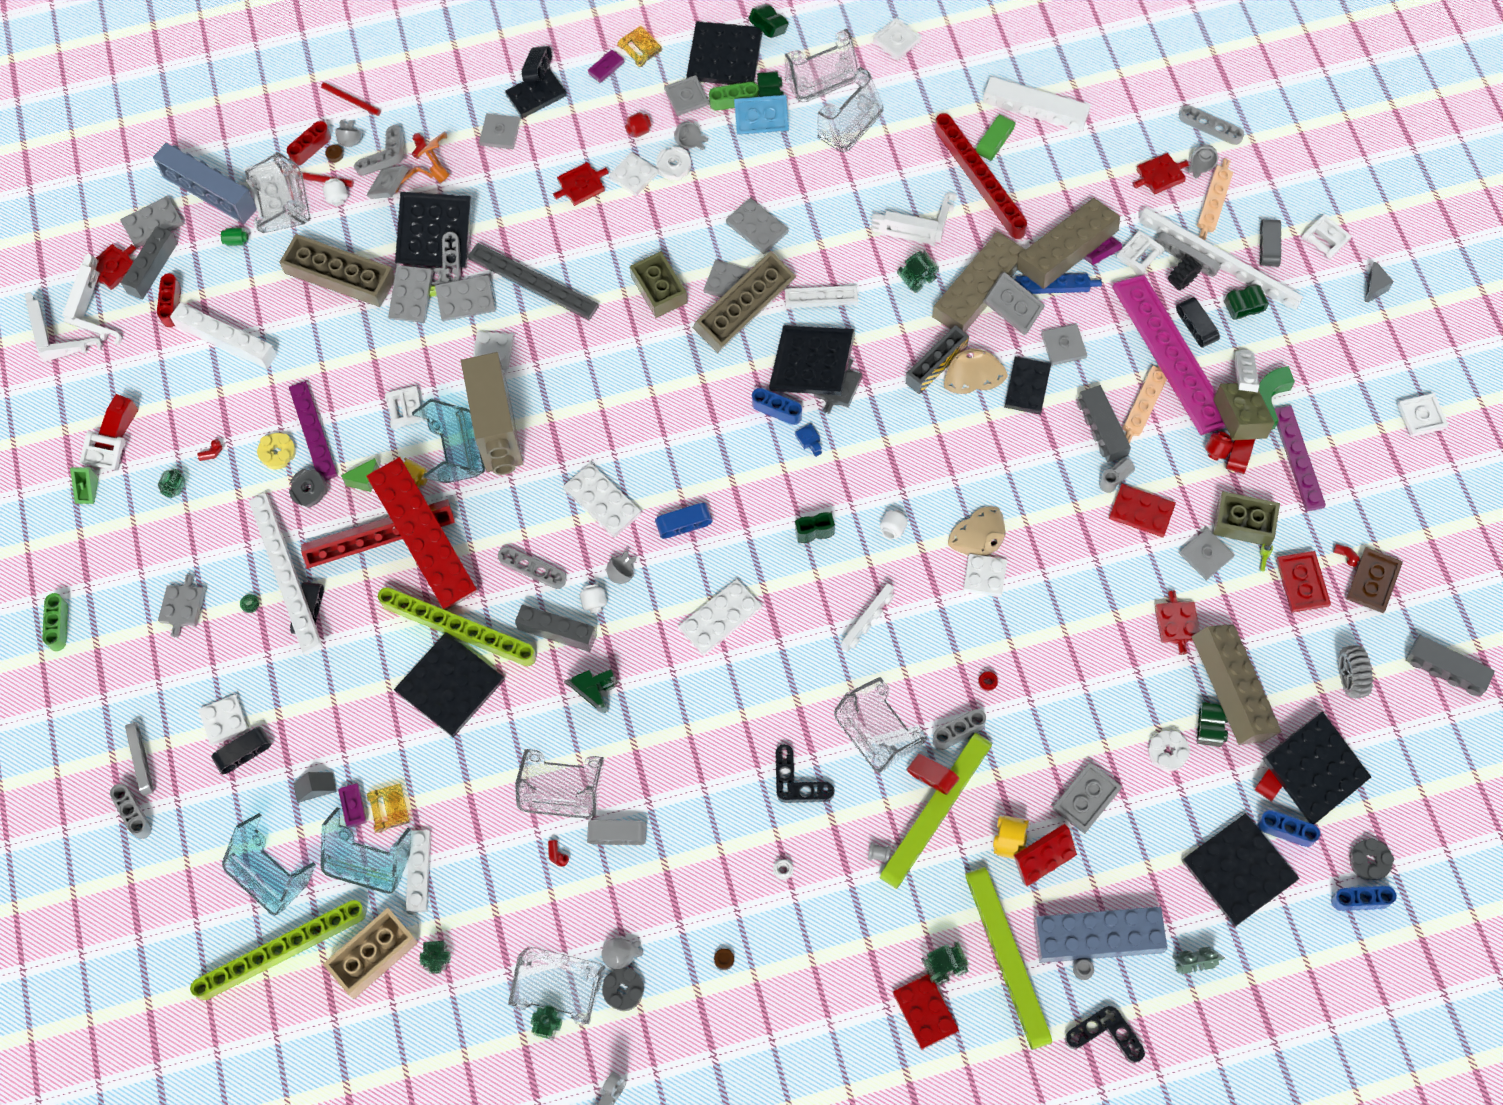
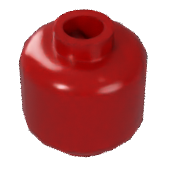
(638, 125)
(1219, 445)

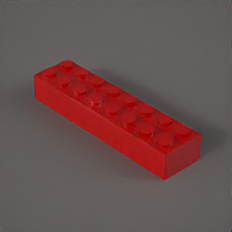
(422, 533)

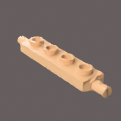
(1214, 199)
(1144, 402)

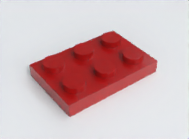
(1142, 510)
(1303, 581)
(1045, 855)
(925, 1012)

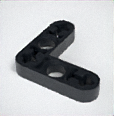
(795, 787)
(1111, 1028)

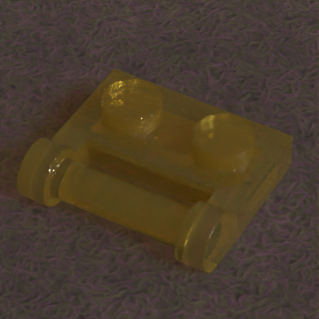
(644, 42)
(394, 805)

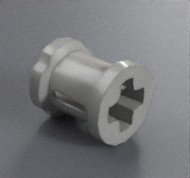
(879, 852)

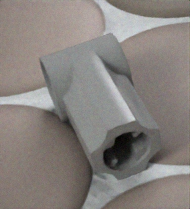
(1116, 474)

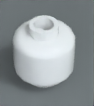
(335, 192)
(893, 524)
(593, 598)

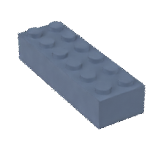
(205, 182)
(1100, 934)

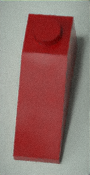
(117, 419)

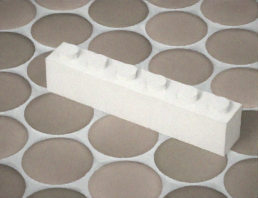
(1036, 104)
(223, 336)

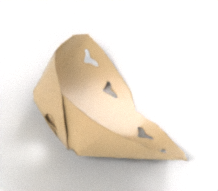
(974, 372)
(979, 532)

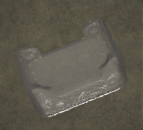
(821, 72)
(846, 125)
(279, 193)
(876, 726)
(558, 787)
(556, 981)

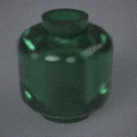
(171, 483)

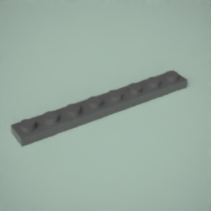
(533, 281)

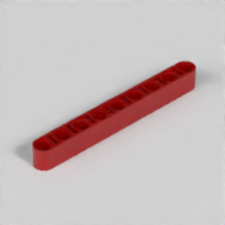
(964, 153)

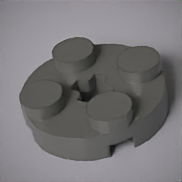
(316, 492)
(1382, 855)
(633, 994)

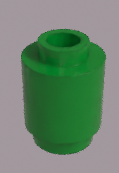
(234, 237)

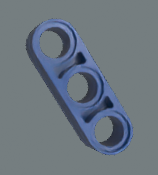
(772, 399)
(683, 520)
(1299, 828)
(1372, 893)

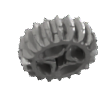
(1355, 671)

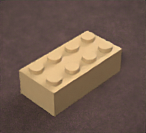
(370, 953)

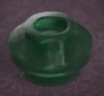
(253, 606)

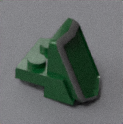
(590, 687)

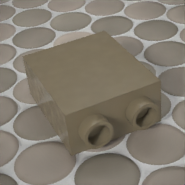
(491, 413)

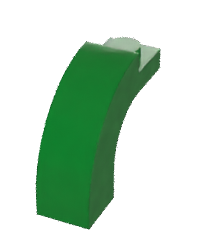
(1275, 382)

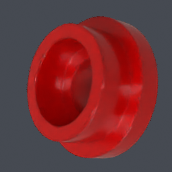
(988, 675)

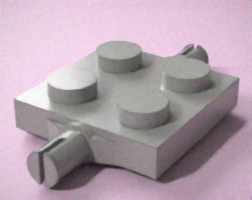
(181, 605)

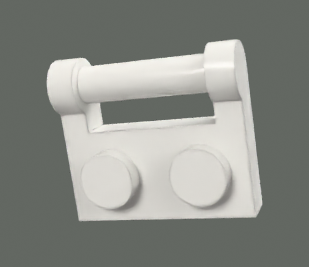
(1329, 232)
(1136, 248)
(409, 402)
(102, 457)

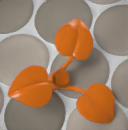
(437, 170)

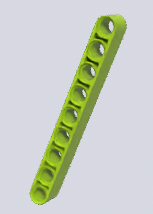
(462, 633)
(934, 813)
(268, 950)
(1008, 958)

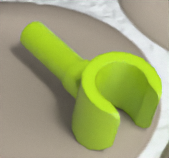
(1265, 554)

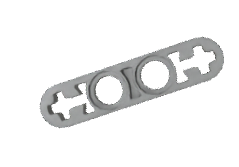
(1210, 126)
(1182, 251)
(533, 565)
(139, 758)

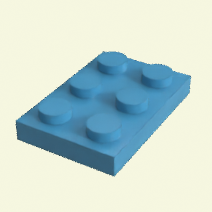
(761, 114)

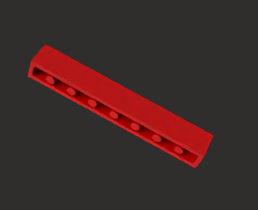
(364, 537)

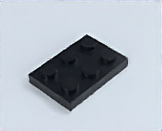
(534, 96)
(1027, 385)

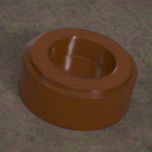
(334, 153)
(724, 959)

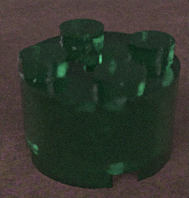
(918, 271)
(945, 963)

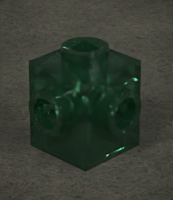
(435, 956)
(549, 1029)

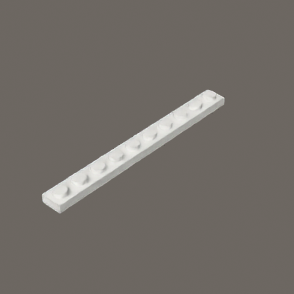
(1227, 262)
(285, 574)

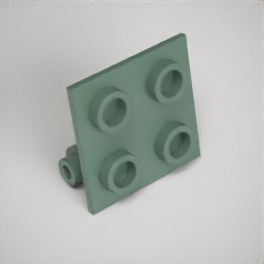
(1204, 958)

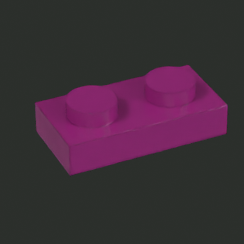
(605, 66)
(1106, 249)
(352, 805)

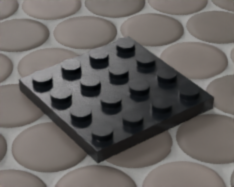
(724, 53)
(424, 221)
(812, 360)
(449, 684)
(1316, 768)
(1240, 870)

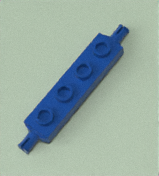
(1064, 284)

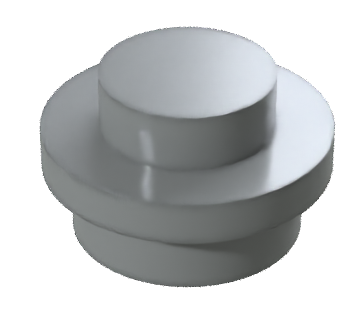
(1083, 969)

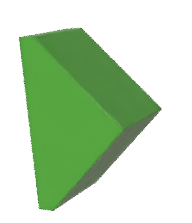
(357, 477)
(84, 485)

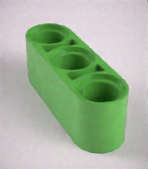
(723, 97)
(995, 137)
(59, 629)

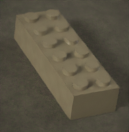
(1068, 243)
(337, 270)
(964, 298)
(744, 302)
(1236, 684)

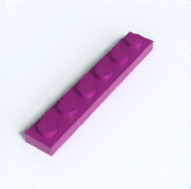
(312, 430)
(1299, 459)

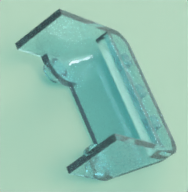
(457, 439)
(360, 863)
(258, 872)

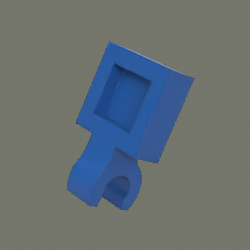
(809, 438)

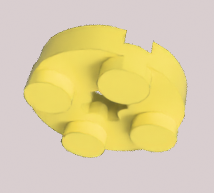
(269, 443)

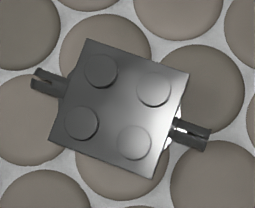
(850, 387)

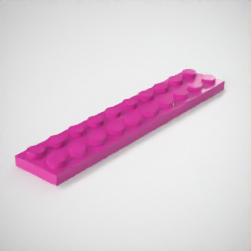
(1170, 352)

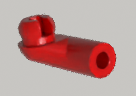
(419, 142)
(212, 453)
(1346, 551)
(555, 856)

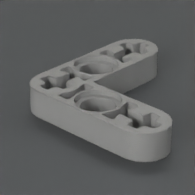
(388, 158)
(444, 272)
(613, 1088)

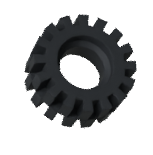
(1184, 273)

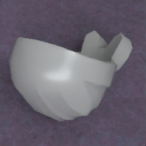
(347, 135)
(689, 136)
(1203, 160)
(620, 569)
(619, 952)

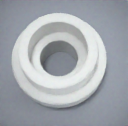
(783, 863)

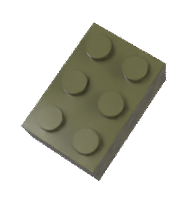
(658, 284)
(1243, 412)
(1246, 519)

